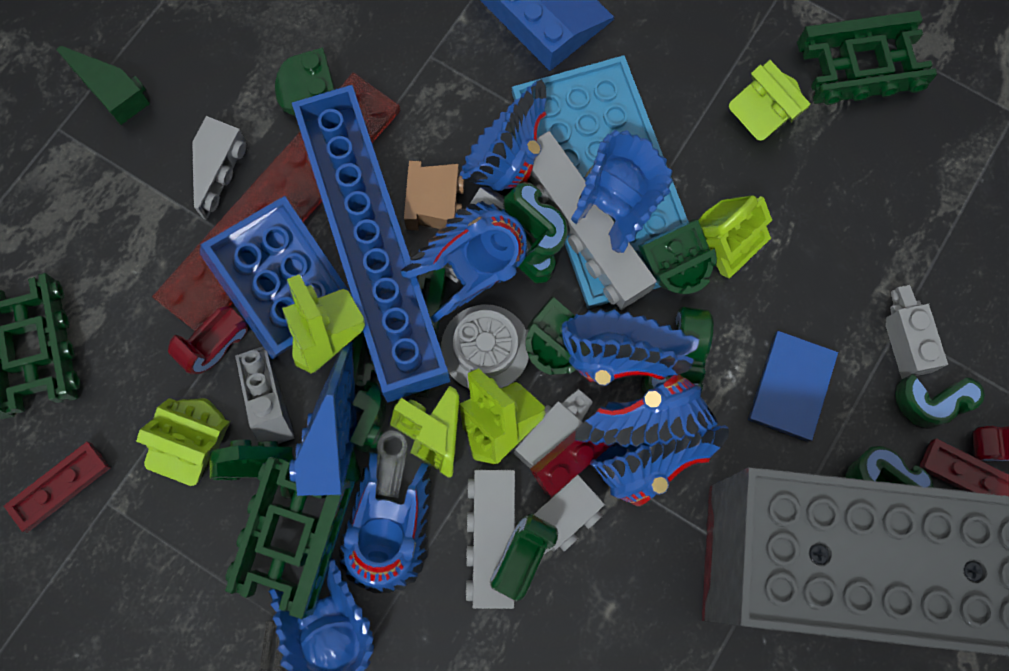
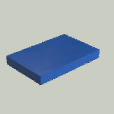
(793, 386)

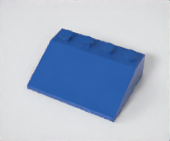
(551, 27)
(254, 266)
(326, 443)

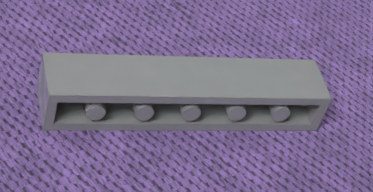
(561, 185)

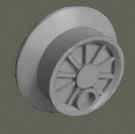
(486, 340)

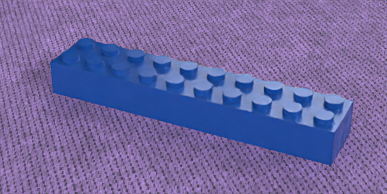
(370, 244)

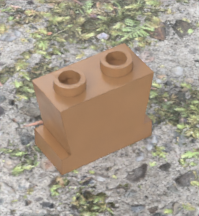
(432, 195)

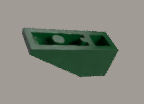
(110, 84)

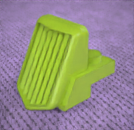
(768, 101)
(736, 231)
(320, 324)
(497, 417)
(432, 433)
(182, 438)

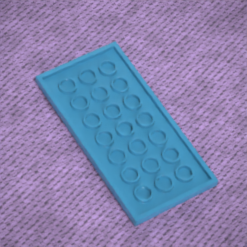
(579, 114)

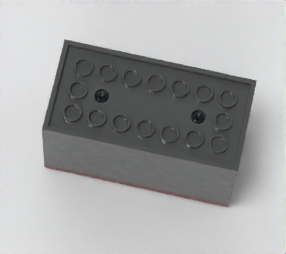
(859, 560)

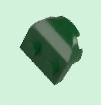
(302, 78)
(680, 258)
(545, 339)
(371, 408)
(243, 459)

